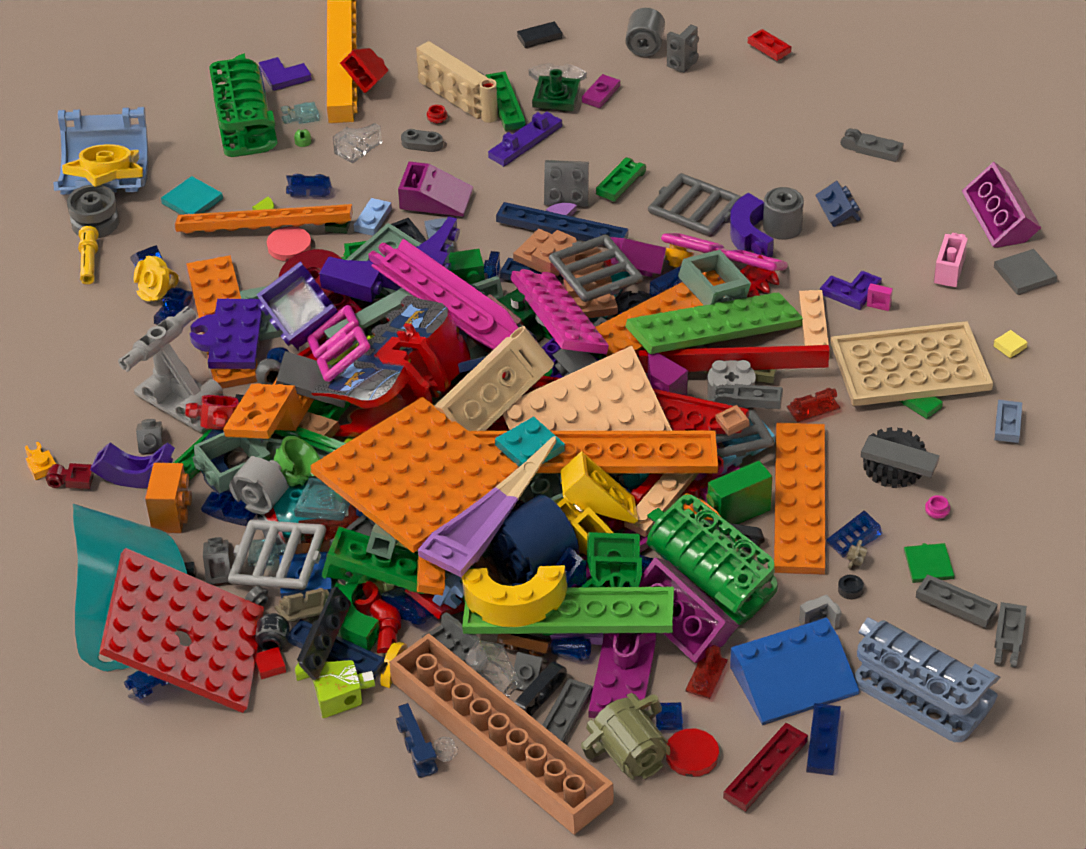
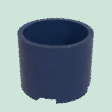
(531, 538)

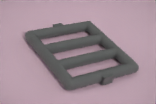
(692, 222)
(578, 283)
(740, 449)

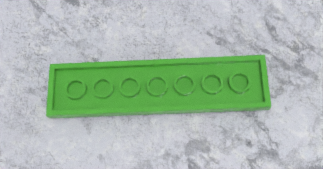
(714, 322)
(595, 612)

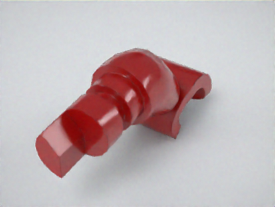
(388, 616)

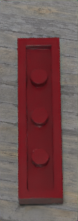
(765, 766)

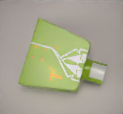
(341, 687)

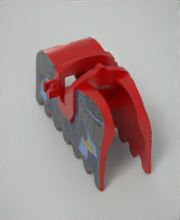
(383, 377)

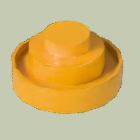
(676, 254)

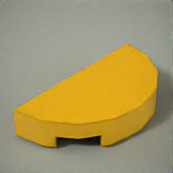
(394, 650)

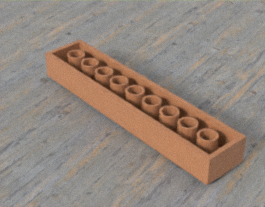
(502, 733)

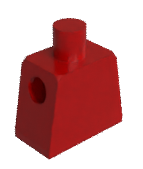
(364, 67)

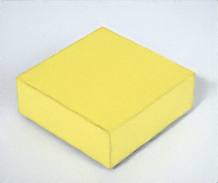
(1010, 344)

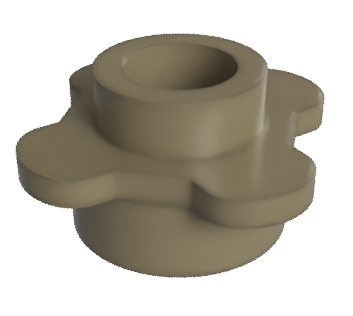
(856, 554)

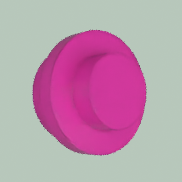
(937, 507)

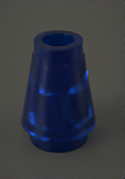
(572, 647)

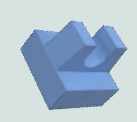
(452, 587)

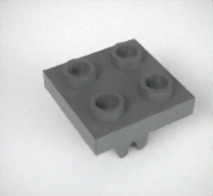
(566, 182)

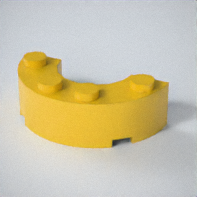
(515, 604)

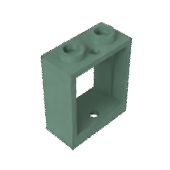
(691, 275)
(219, 445)

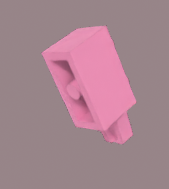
(950, 259)

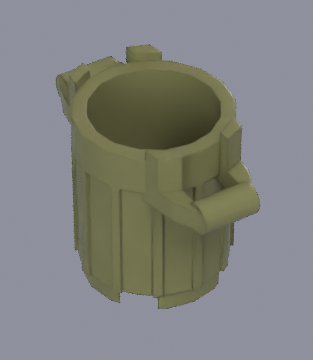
(628, 736)

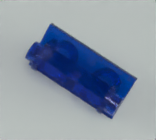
(318, 185)
(142, 684)

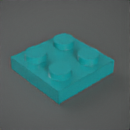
(526, 440)

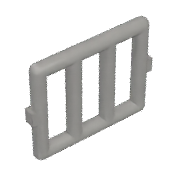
(273, 528)

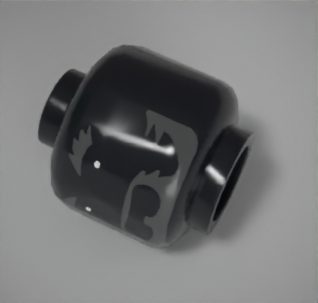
(272, 631)

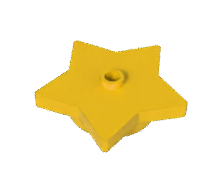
(105, 163)

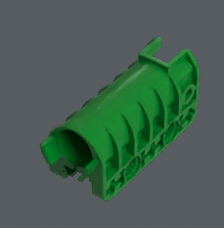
(247, 107)
(712, 559)

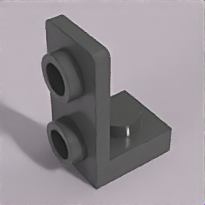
(216, 560)

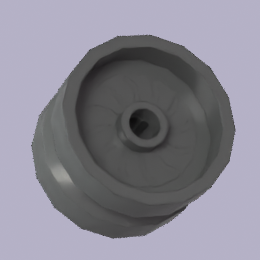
(93, 208)

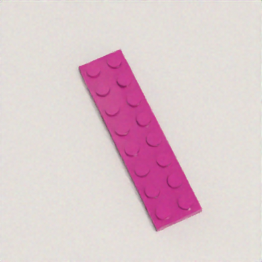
(559, 312)

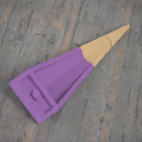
(467, 536)

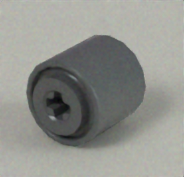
(645, 32)
(783, 213)

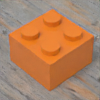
(168, 497)

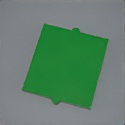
(929, 560)

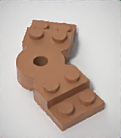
(536, 253)

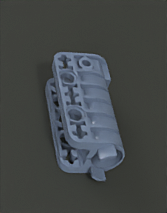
(923, 677)

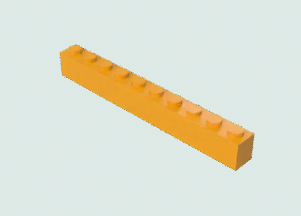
(340, 42)

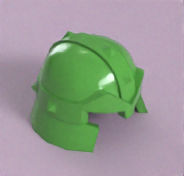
(296, 460)

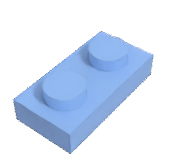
(372, 216)

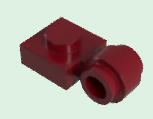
(74, 477)

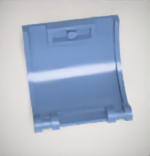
(101, 130)

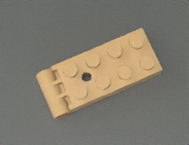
(457, 82)
(484, 393)

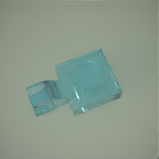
(302, 113)
(255, 550)

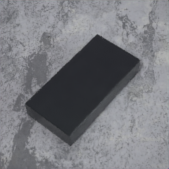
(539, 34)

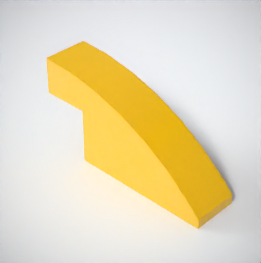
(583, 523)

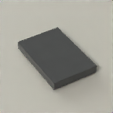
(305, 376)

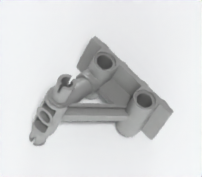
(171, 382)

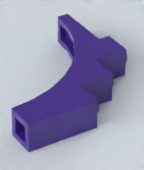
(364, 282)

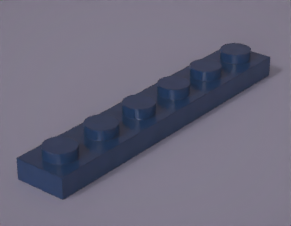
(550, 222)

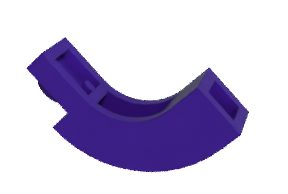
(743, 217)
(127, 469)

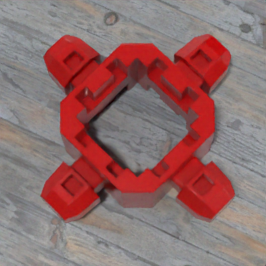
(213, 411)

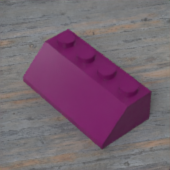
(1000, 207)
(696, 618)

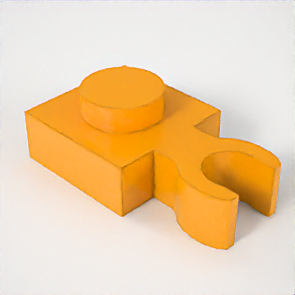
(39, 461)

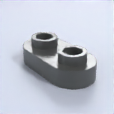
(422, 140)

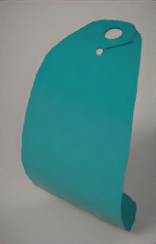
(99, 548)

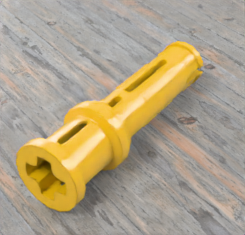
(88, 248)

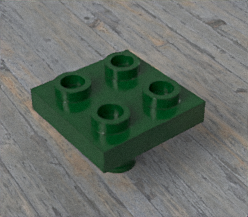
(556, 92)

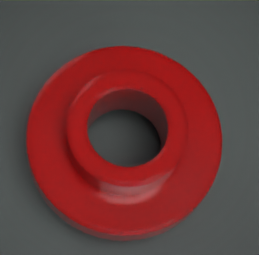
(437, 113)

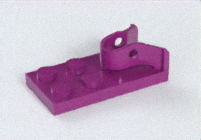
(622, 668)

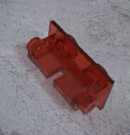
(810, 407)
(707, 673)

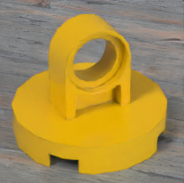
(154, 278)

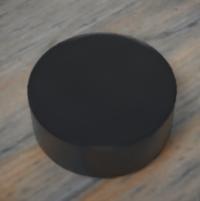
(850, 587)

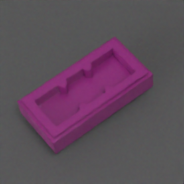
(601, 91)

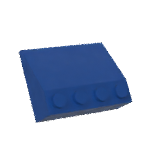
(793, 671)

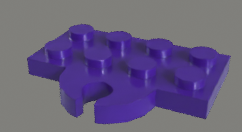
(230, 334)

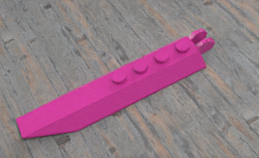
(433, 282)

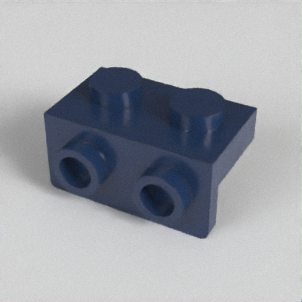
(837, 203)

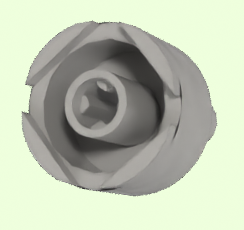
(729, 373)
(259, 484)

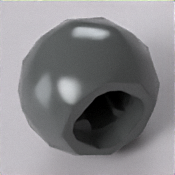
(267, 371)

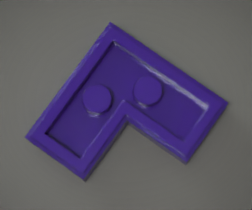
(281, 77)
(850, 294)

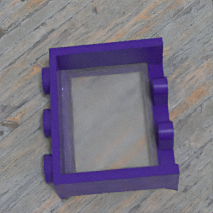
(296, 305)

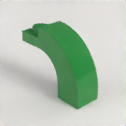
(356, 626)

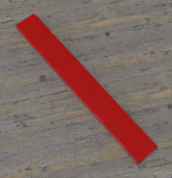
(759, 357)

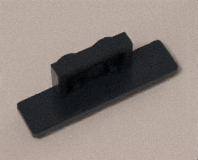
(323, 633)

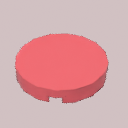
(288, 242)

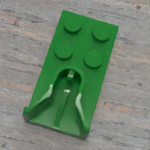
(350, 555)

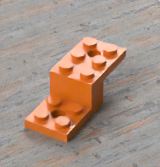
(267, 409)

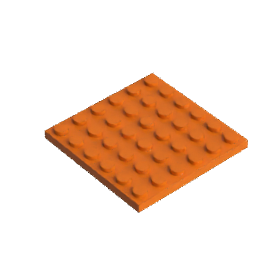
(413, 472)

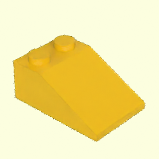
(592, 487)

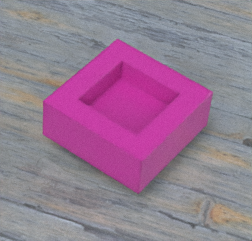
(879, 297)

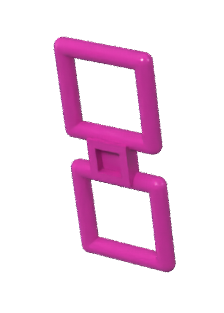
(733, 255)
(338, 343)

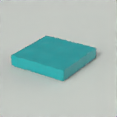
(191, 197)

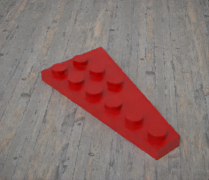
(692, 413)

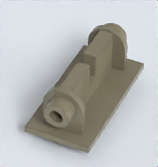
(295, 607)

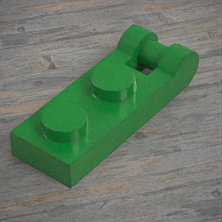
(620, 179)

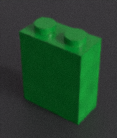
(741, 493)

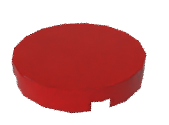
(692, 752)

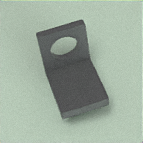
(527, 668)

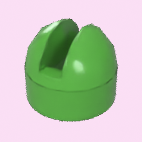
(302, 138)

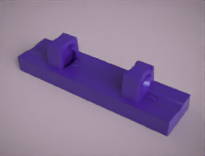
(518, 143)

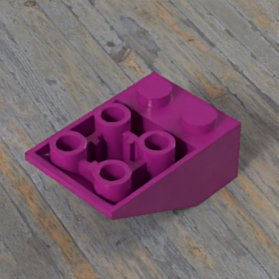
(433, 190)

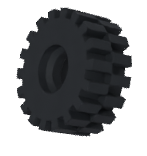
(889, 474)

